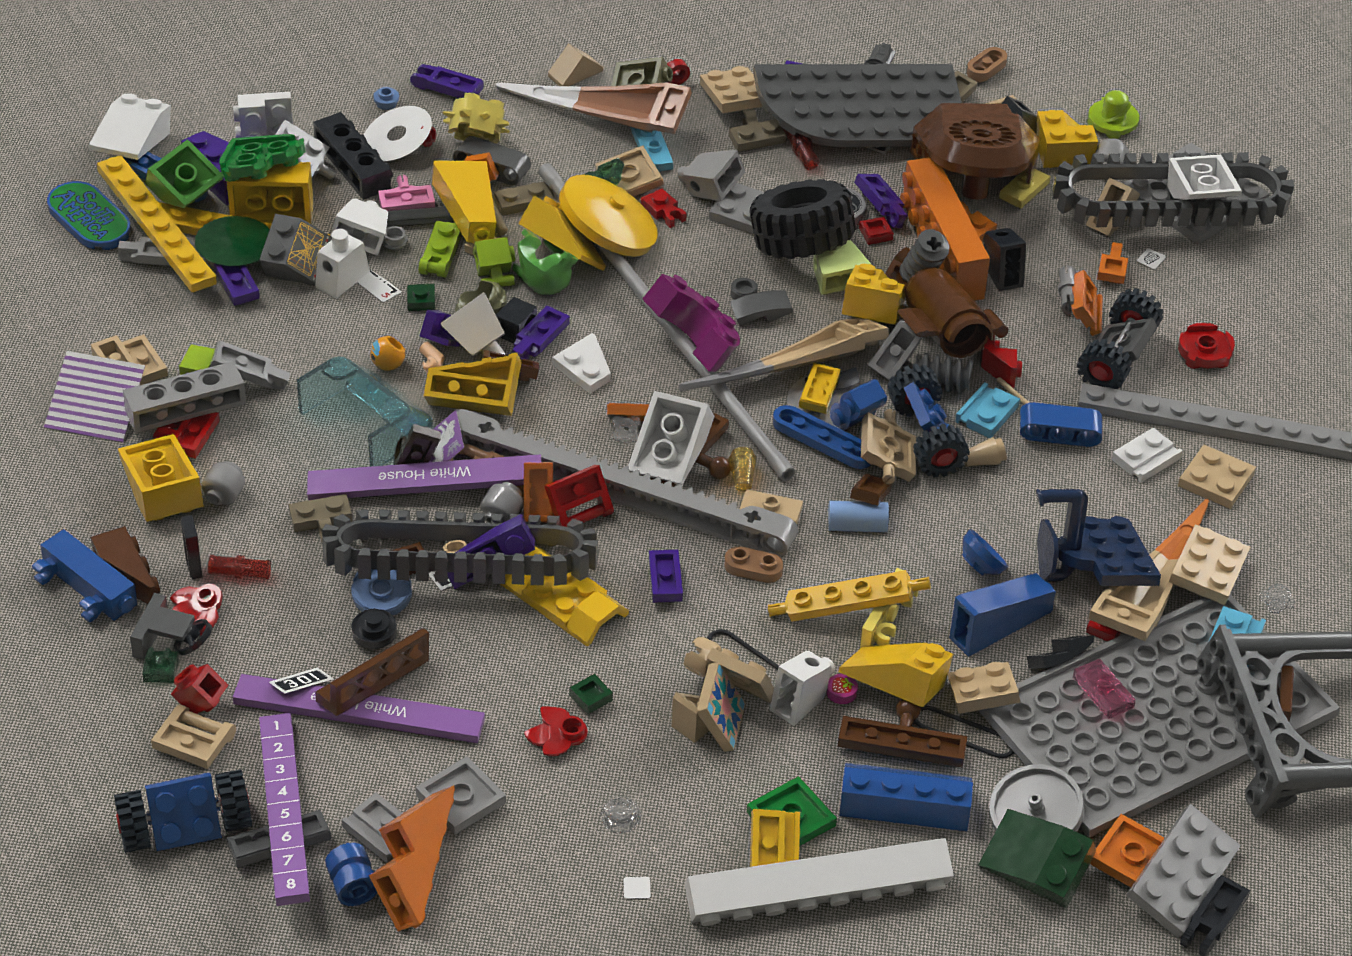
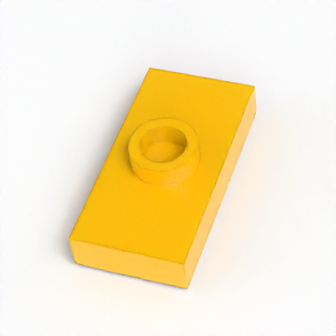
(819, 388)

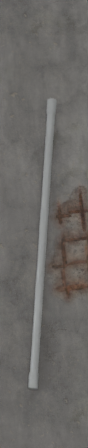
(775, 458)

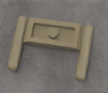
(517, 200)

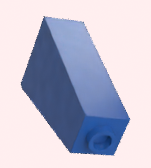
(998, 611)

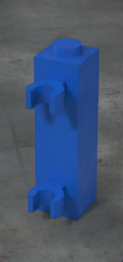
(88, 574)

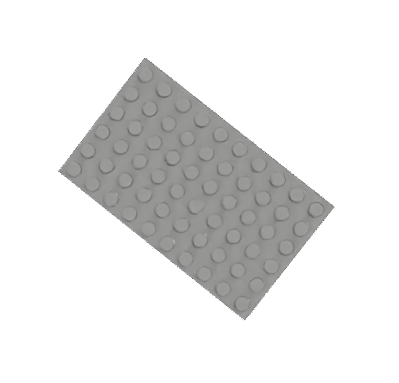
(1162, 745)

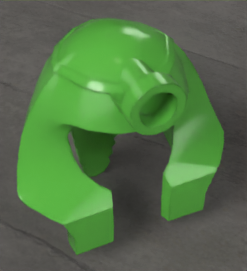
(546, 274)

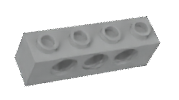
(184, 397)

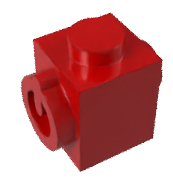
(198, 688)

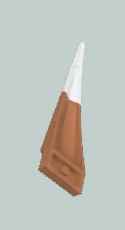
(638, 106)

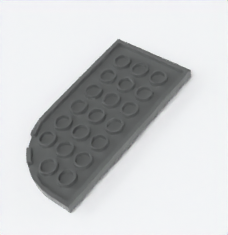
(854, 101)

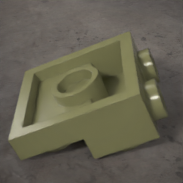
(642, 72)

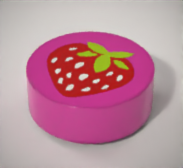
(842, 689)

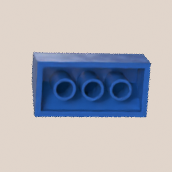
(906, 797)

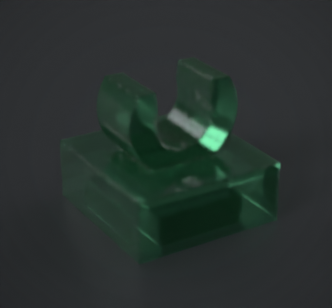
(160, 666)

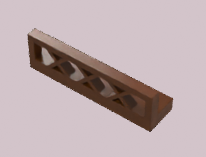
(375, 673)

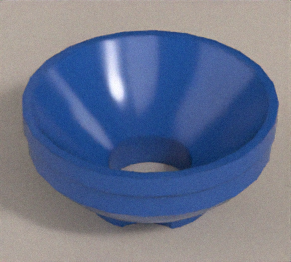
(982, 555)

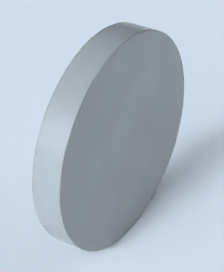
(1041, 793)

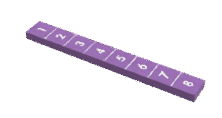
(284, 810)

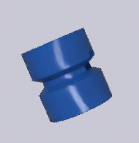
(350, 872)

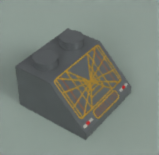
(292, 249)

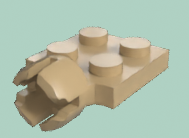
(745, 676)

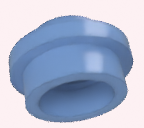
(386, 98)

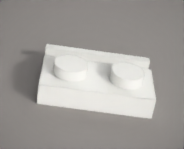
(1147, 455)

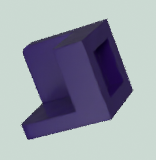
(434, 330)

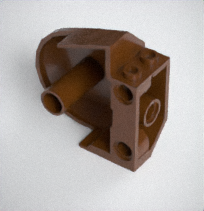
(977, 142)

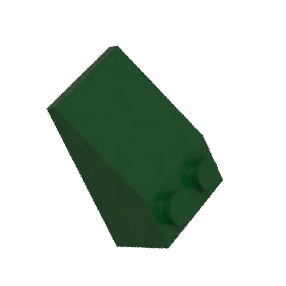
(1039, 856)

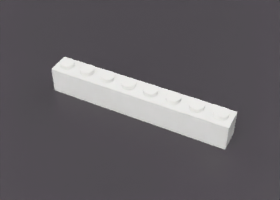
(818, 880)

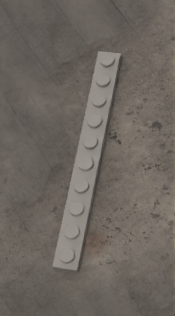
(1217, 421)

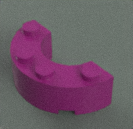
(696, 317)

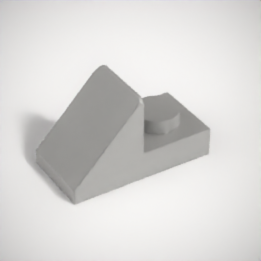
(895, 351)

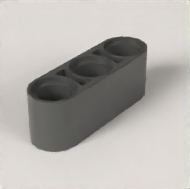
(509, 162)

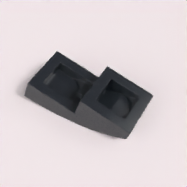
(1063, 650)

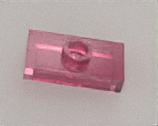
(1104, 688)

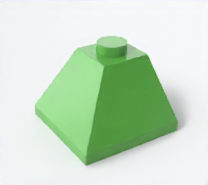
(182, 176)

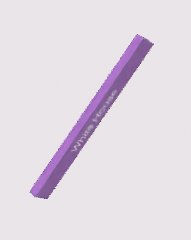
(418, 477)
(373, 711)

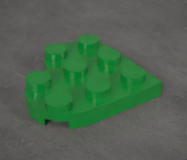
(258, 154)

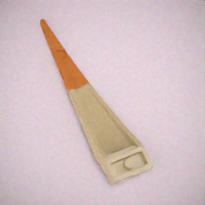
(1139, 608)

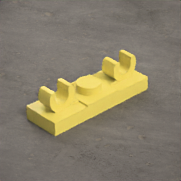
(877, 624)

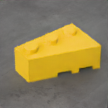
(475, 386)

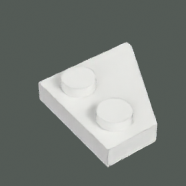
(584, 364)

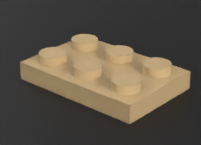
(731, 89)
(1209, 564)

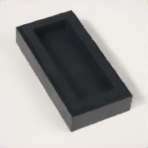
(191, 547)

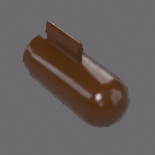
(948, 314)

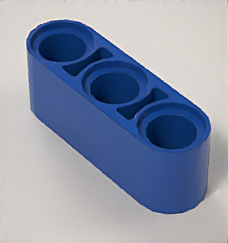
(1061, 424)

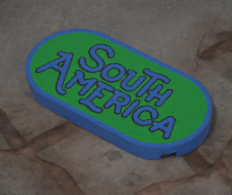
(88, 215)

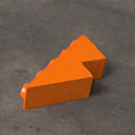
(415, 846)

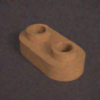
(986, 64)
(753, 564)

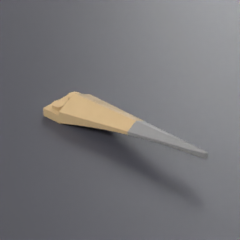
(833, 342)

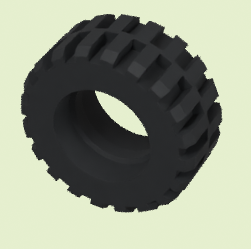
(802, 218)

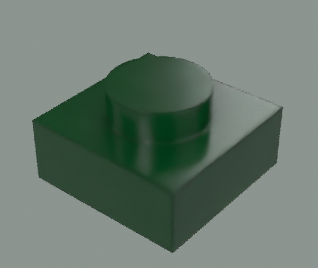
(420, 297)
(591, 694)

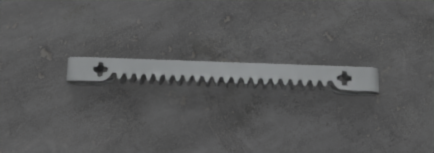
(768, 533)

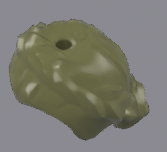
(493, 291)

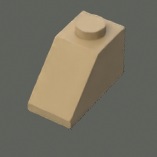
(1113, 192)

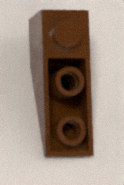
(122, 553)

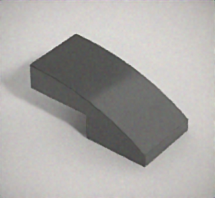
(768, 303)

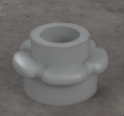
(395, 238)

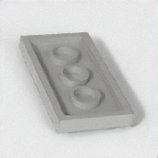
(1183, 870)

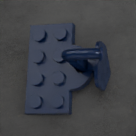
(1092, 544)

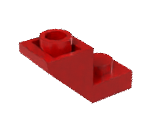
(1001, 361)

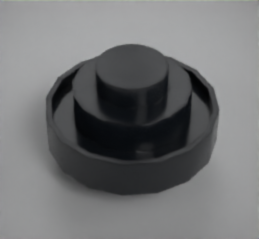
(374, 628)

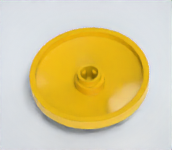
(608, 215)

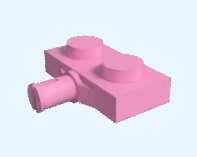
(406, 196)

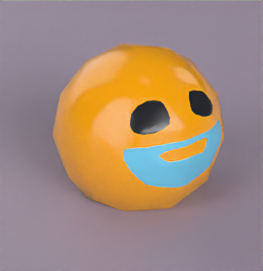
(387, 353)

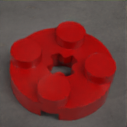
(1219, 348)

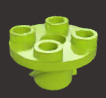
(1113, 115)

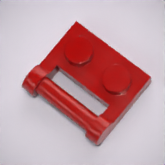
(579, 489)

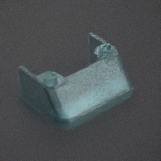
(394, 407)

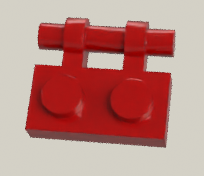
(191, 432)

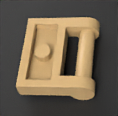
(190, 743)

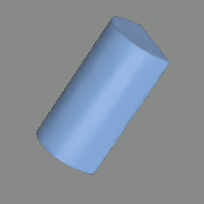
(858, 516)

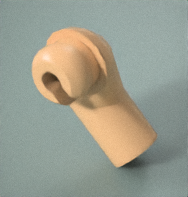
(433, 355)

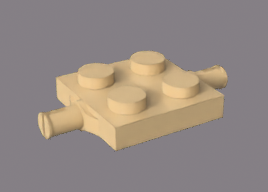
(888, 446)

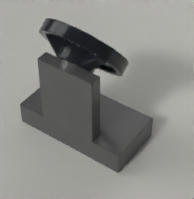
(167, 623)

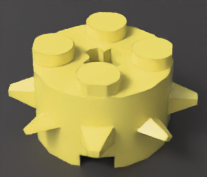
(476, 118)

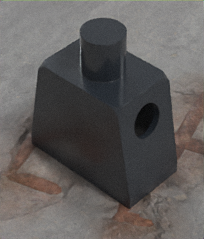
(1007, 251)

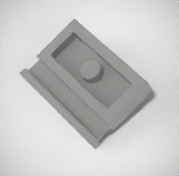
(367, 821)

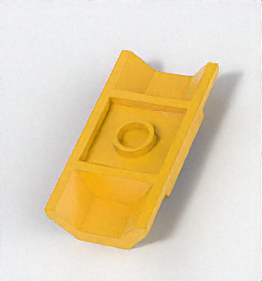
(574, 607)

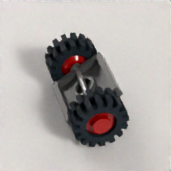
(1132, 324)

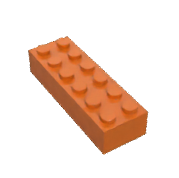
(935, 206)

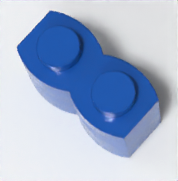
(857, 403)

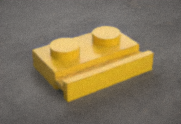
(774, 836)

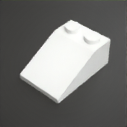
(132, 127)
(1201, 178)
(671, 437)

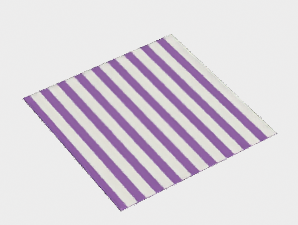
(91, 396)

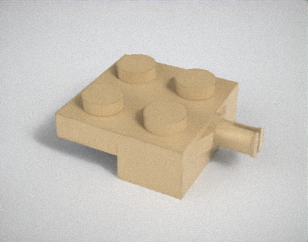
(134, 350)

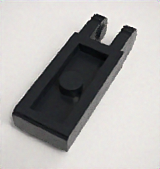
(1215, 913)

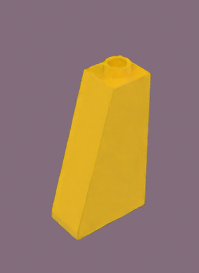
(467, 196)

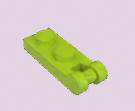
(440, 249)

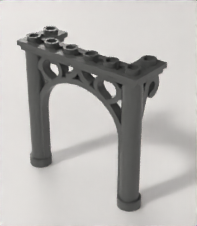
(1277, 775)

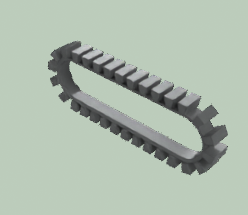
(1184, 209)
(338, 552)

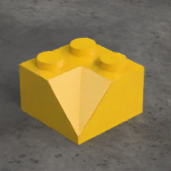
(1063, 138)
(873, 295)

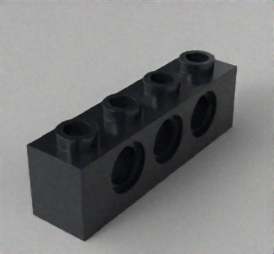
(353, 155)

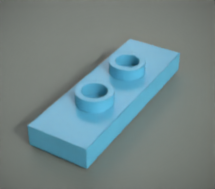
(655, 147)

